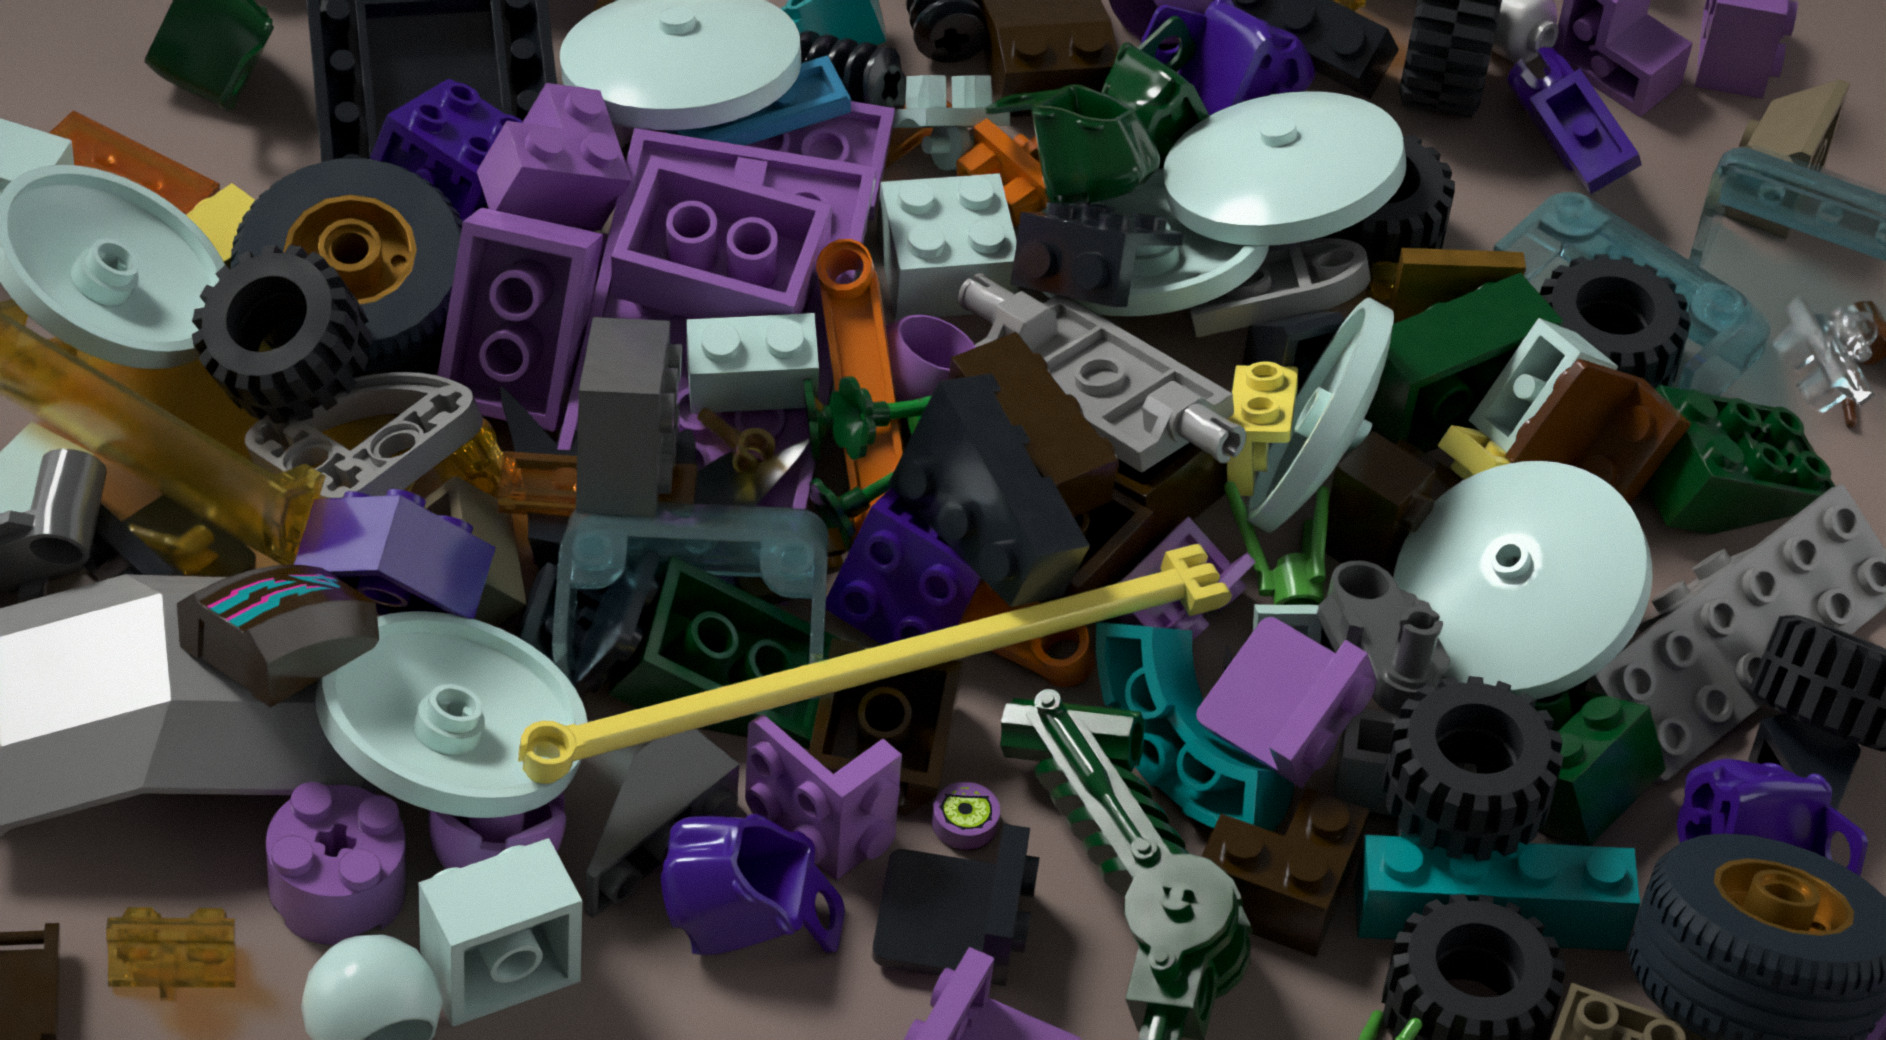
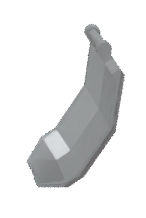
(115, 708)

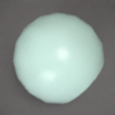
(371, 992)

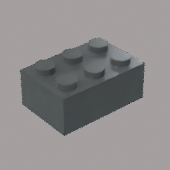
(627, 417)

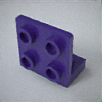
(444, 141)
(901, 576)

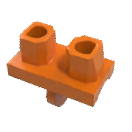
(1014, 160)

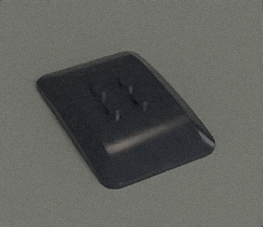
(388, 52)

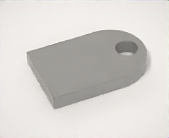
(1287, 284)

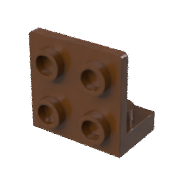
(1602, 425)

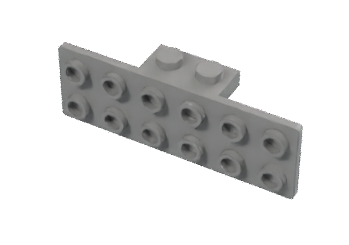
(1711, 634)

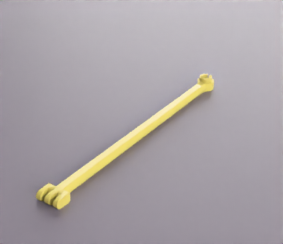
(1182, 578)

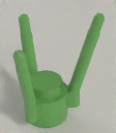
(1298, 575)

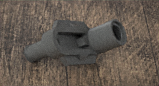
(59, 527)
(1389, 626)

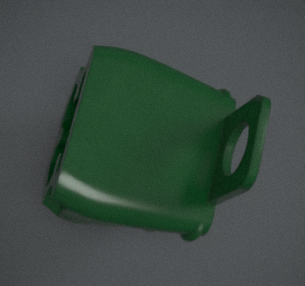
(210, 47)
(1155, 89)
(1086, 143)

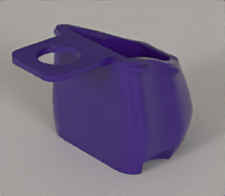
(1236, 55)
(1768, 804)
(744, 884)

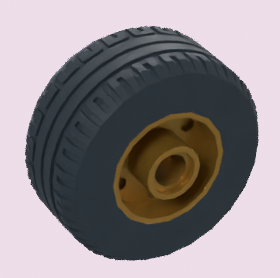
(386, 239)
(1761, 942)

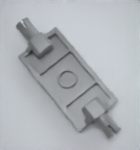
(1123, 385)

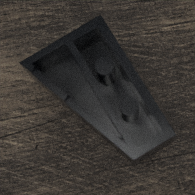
(985, 496)

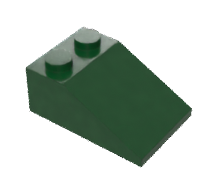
(710, 637)

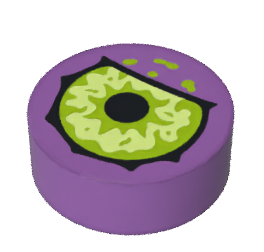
(965, 815)

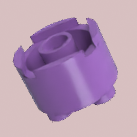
(336, 862)

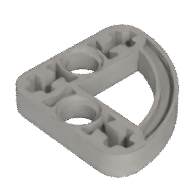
(433, 422)

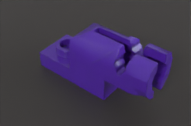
(1574, 120)

